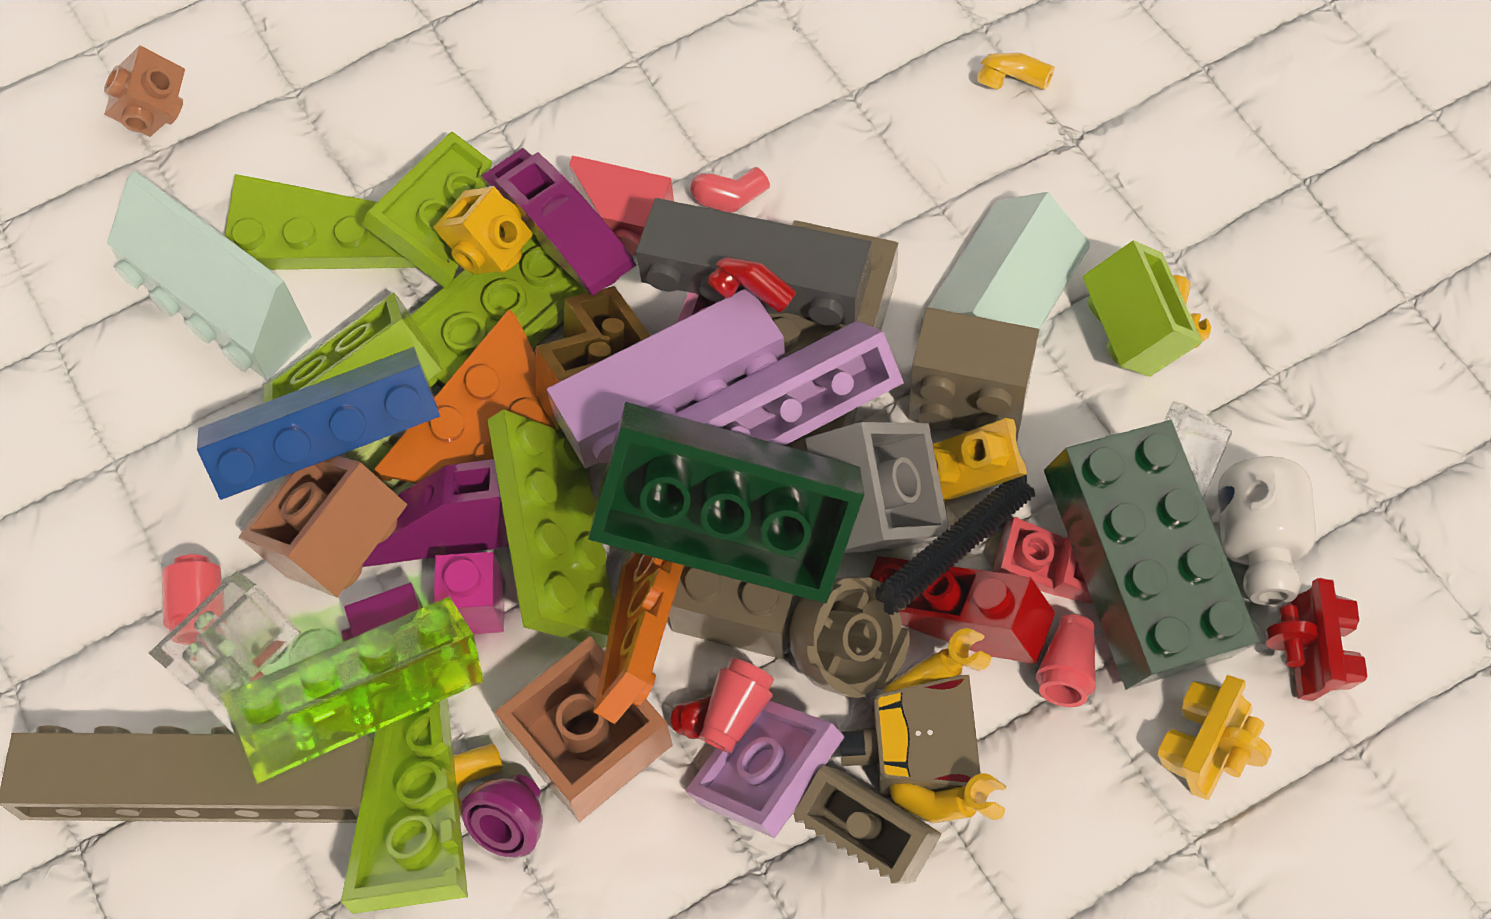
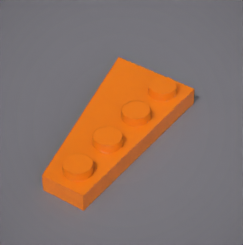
(635, 633)

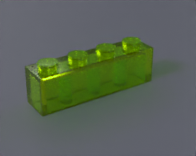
(353, 689)

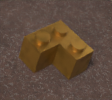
(592, 332)

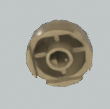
(849, 640)

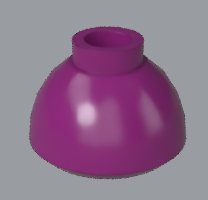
(504, 815)

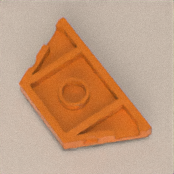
(491, 379)

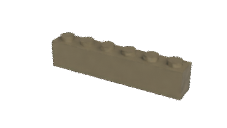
(172, 779)

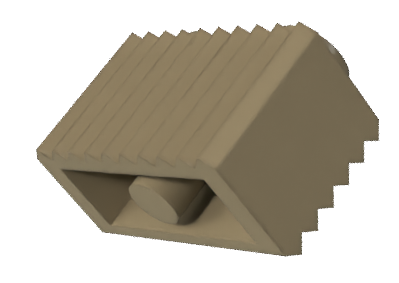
(866, 825)

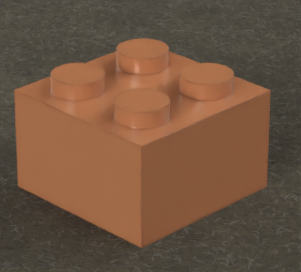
(324, 523)
(569, 744)

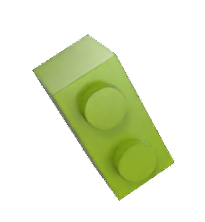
(1140, 309)

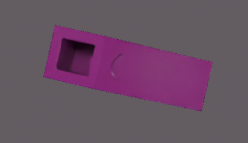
(446, 515)

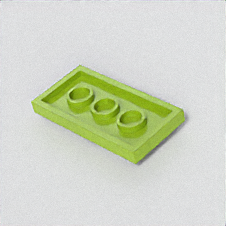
(474, 303)
(548, 524)

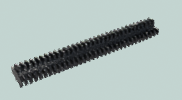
(953, 544)

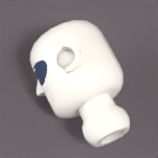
(1267, 524)

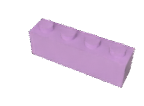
(666, 371)
(804, 387)

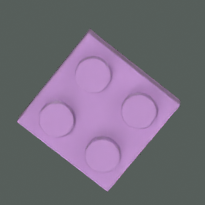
(766, 769)

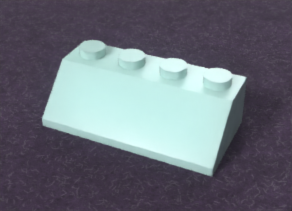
(205, 279)

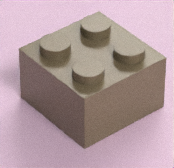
(970, 371)

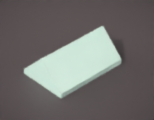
(1015, 263)

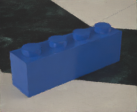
(316, 423)

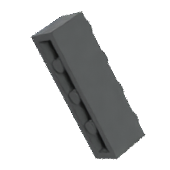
(822, 267)

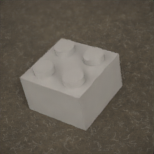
(899, 480)

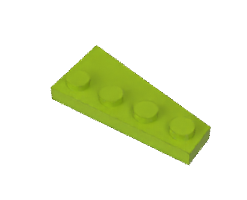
(304, 228)
(408, 819)

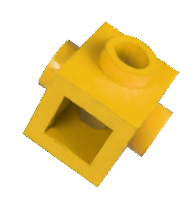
(484, 231)

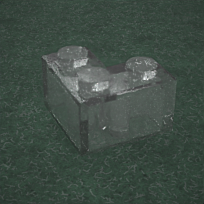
(225, 643)

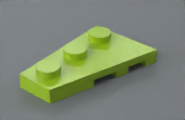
(419, 200)

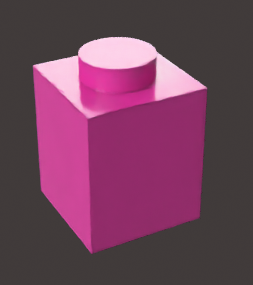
(474, 587)

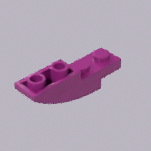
(561, 220)

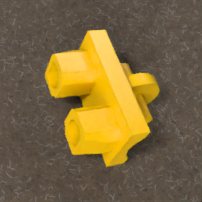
(978, 459)
(1224, 742)

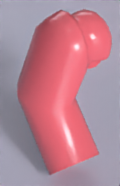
(726, 193)

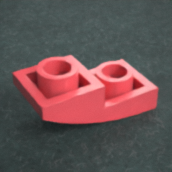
(1043, 557)

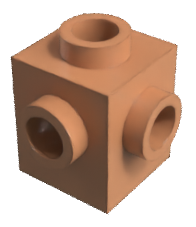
(144, 91)

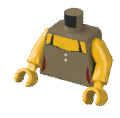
(928, 738)

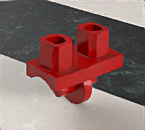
(1313, 641)

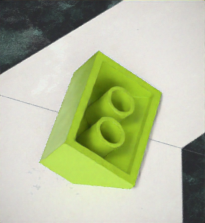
(372, 336)

